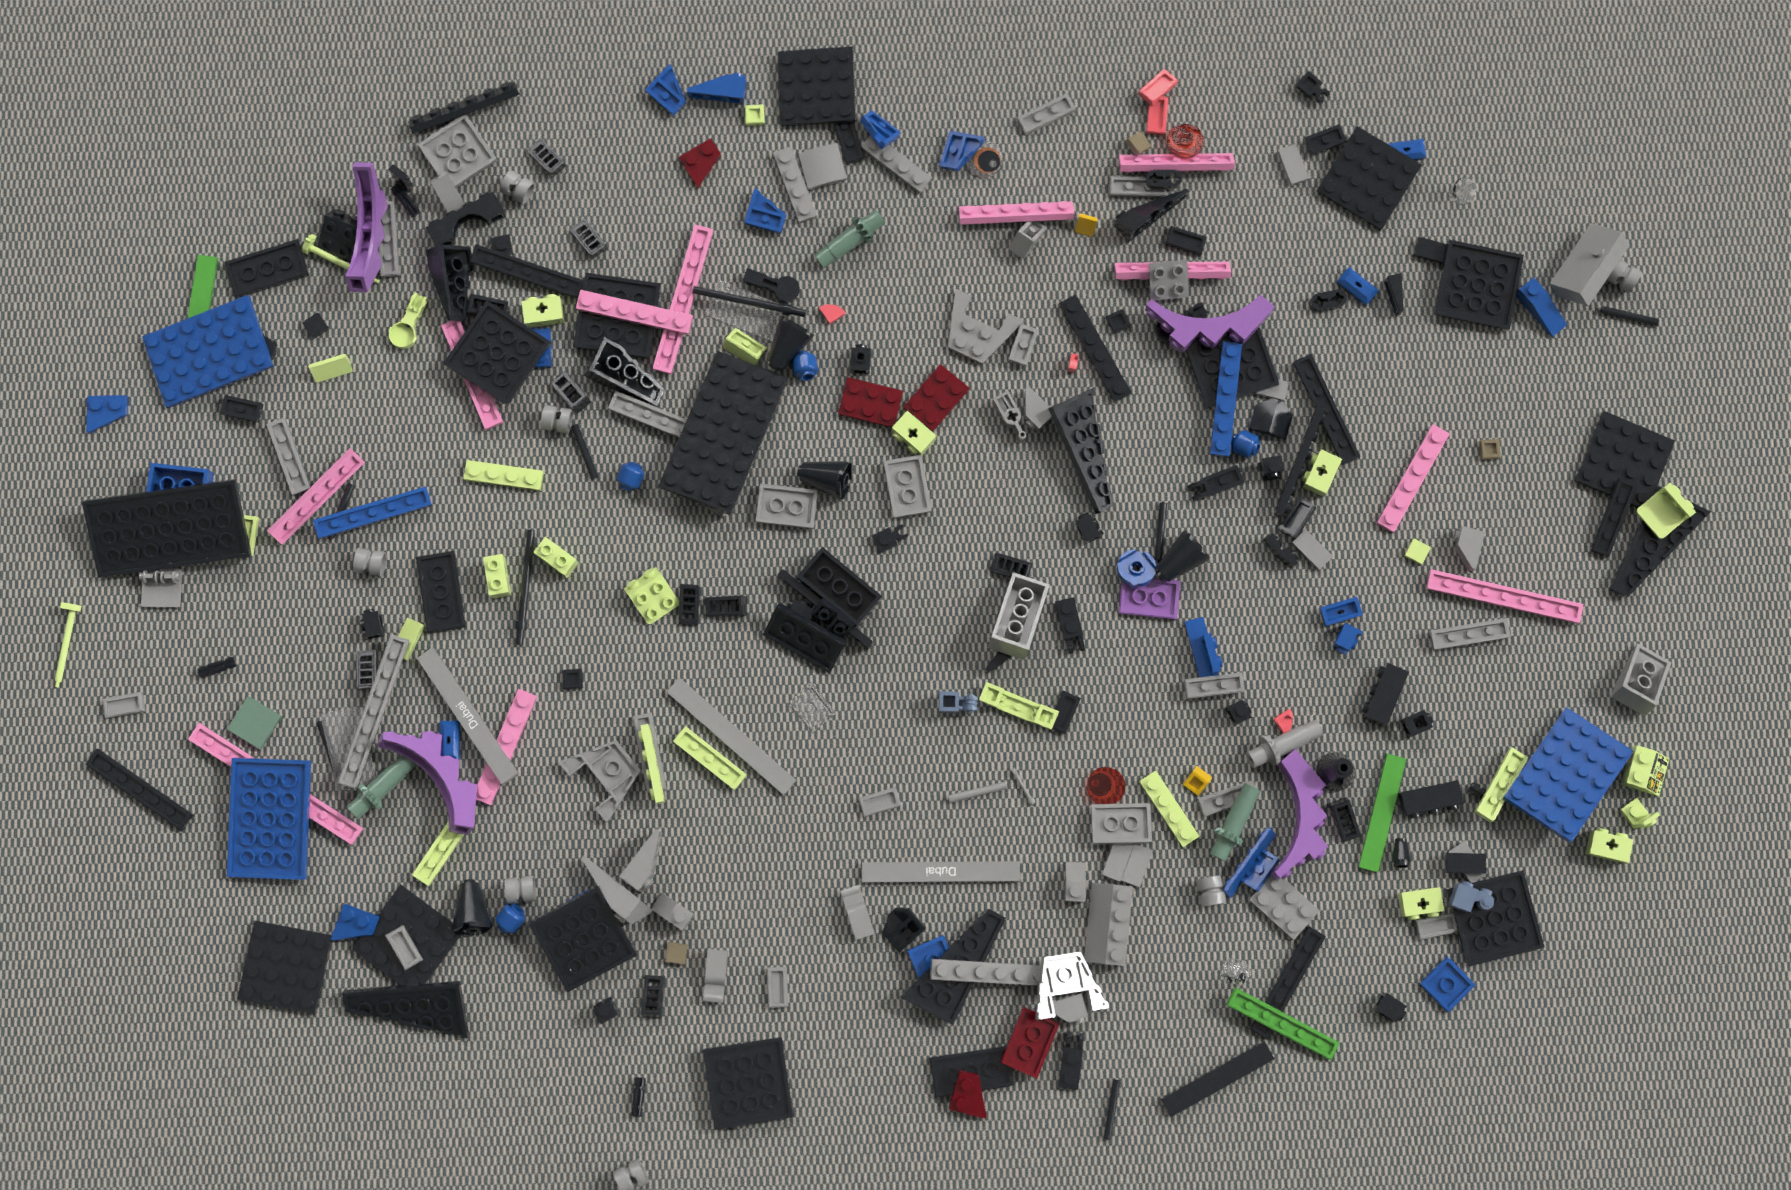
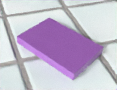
(1154, 600)

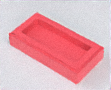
(1158, 87)
(1157, 117)

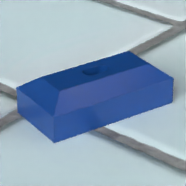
(1416, 148)
(1363, 294)
(1350, 608)
(452, 730)

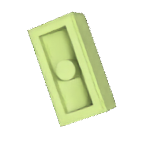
(744, 347)
(330, 368)
(411, 631)

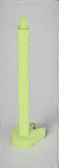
(308, 247)
(66, 639)

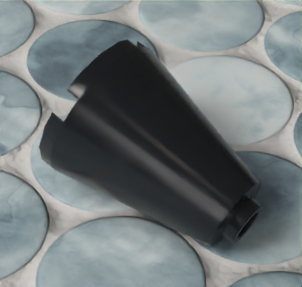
(787, 343)
(827, 476)
(1181, 557)
(1336, 771)
(471, 910)

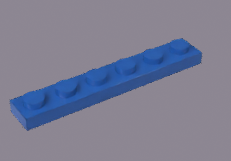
(1225, 399)
(372, 512)

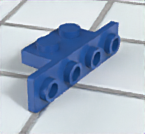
(1203, 648)
(1255, 867)

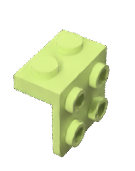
(1665, 510)
(652, 595)

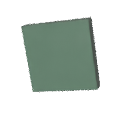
(254, 722)

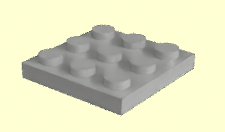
(458, 151)

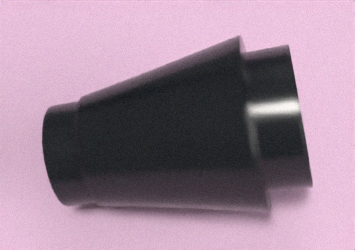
(1401, 854)

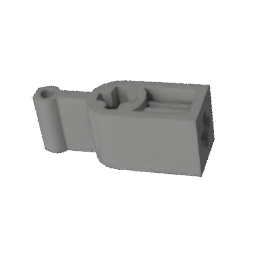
(1006, 406)
(857, 912)
(715, 975)

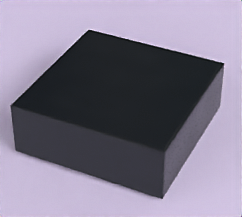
(1118, 321)
(315, 325)
(572, 679)

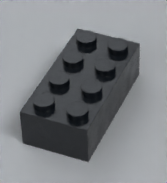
(839, 586)

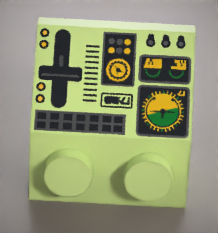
(1645, 770)

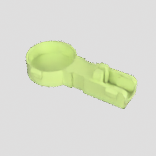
(399, 334)

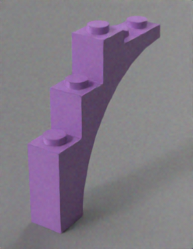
(370, 232)
(1211, 330)
(425, 752)
(1306, 841)

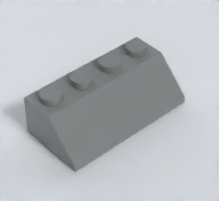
(1108, 924)

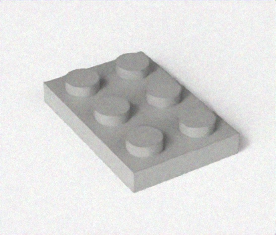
(907, 486)
(786, 506)
(1121, 823)
(1284, 906)

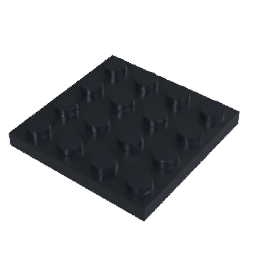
(816, 86)
(1369, 178)
(1478, 284)
(631, 336)
(497, 353)
(1255, 369)
(1624, 452)
(1505, 928)
(427, 929)
(583, 939)
(285, 967)
(748, 1083)

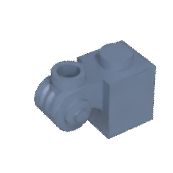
(951, 703)
(1465, 895)

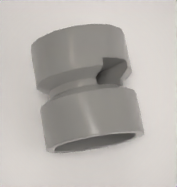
(514, 185)
(1624, 276)
(556, 419)
(369, 562)
(520, 889)
(1210, 891)
(632, 1176)

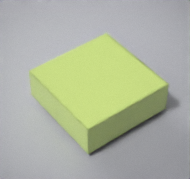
(754, 115)
(1417, 551)

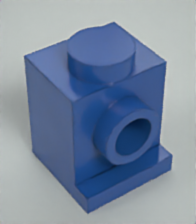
(1346, 639)

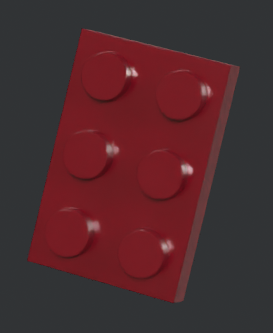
(936, 398)
(870, 402)
(1029, 1043)

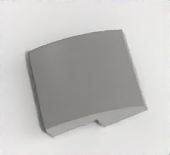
(822, 166)

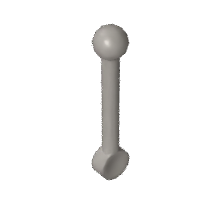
(1031, 800)

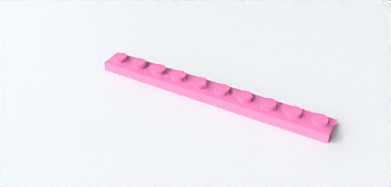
(319, 810)

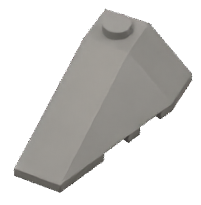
(622, 901)

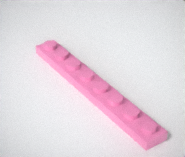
(683, 296)
(1504, 596)

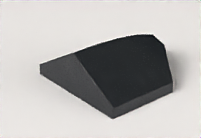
(1271, 418)
(902, 928)

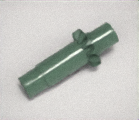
(850, 238)
(380, 787)
(1234, 822)

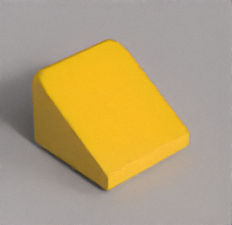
(1086, 225)
(1197, 780)

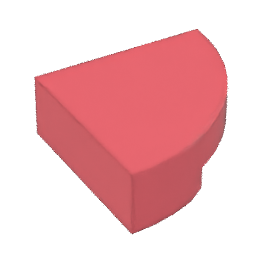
(832, 312)
(1073, 363)
(1284, 721)

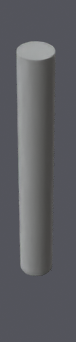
(977, 792)

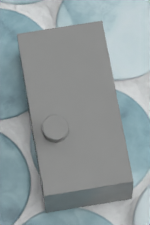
(1589, 264)
(1018, 616)

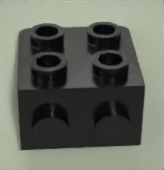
(338, 234)

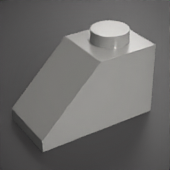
(1027, 238)
(1036, 411)
(1468, 546)
(1075, 882)
(673, 911)
(1071, 1009)

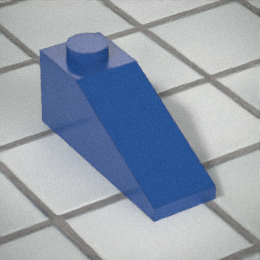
(722, 89)
(1541, 307)

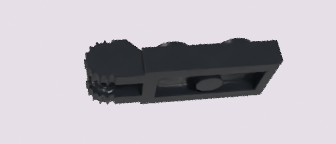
(1218, 482)
(1070, 623)
(1071, 1063)

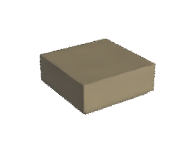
(1138, 143)
(1489, 449)
(676, 953)

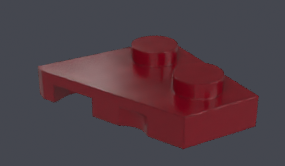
(700, 160)
(968, 1095)

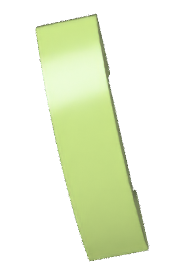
(1018, 706)

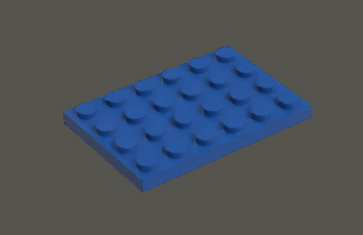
(207, 351)
(1568, 775)
(269, 818)

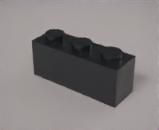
(1384, 694)
(1431, 799)

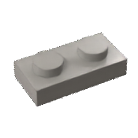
(1023, 345)

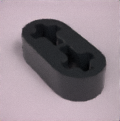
(1163, 174)
(1327, 296)

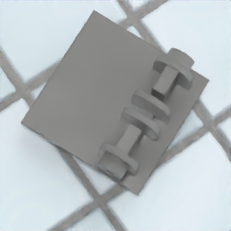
(1168, 280)
(161, 588)

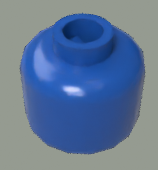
(805, 366)
(1245, 444)
(630, 476)
(510, 918)

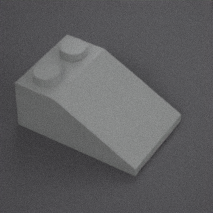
(1641, 680)
(643, 865)

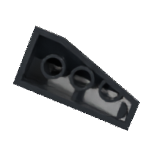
(1139, 218)
(450, 273)
(618, 371)

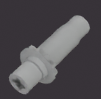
(1272, 749)

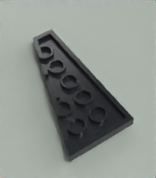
(1083, 441)
(1648, 551)
(947, 997)
(418, 1005)

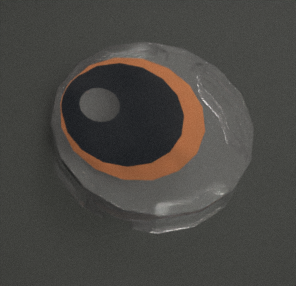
(985, 160)

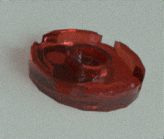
(1185, 141)
(1105, 786)

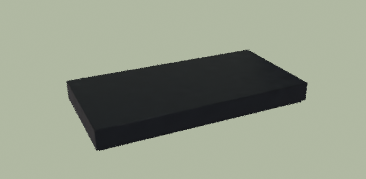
(267, 268)
(441, 592)
(804, 637)
(981, 1062)

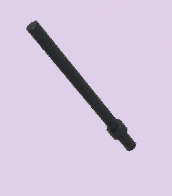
(786, 309)
(521, 624)

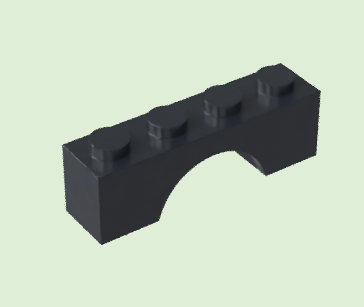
(485, 208)

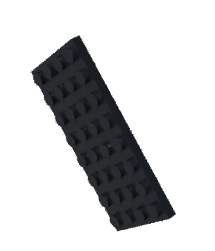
(723, 433)
(166, 528)

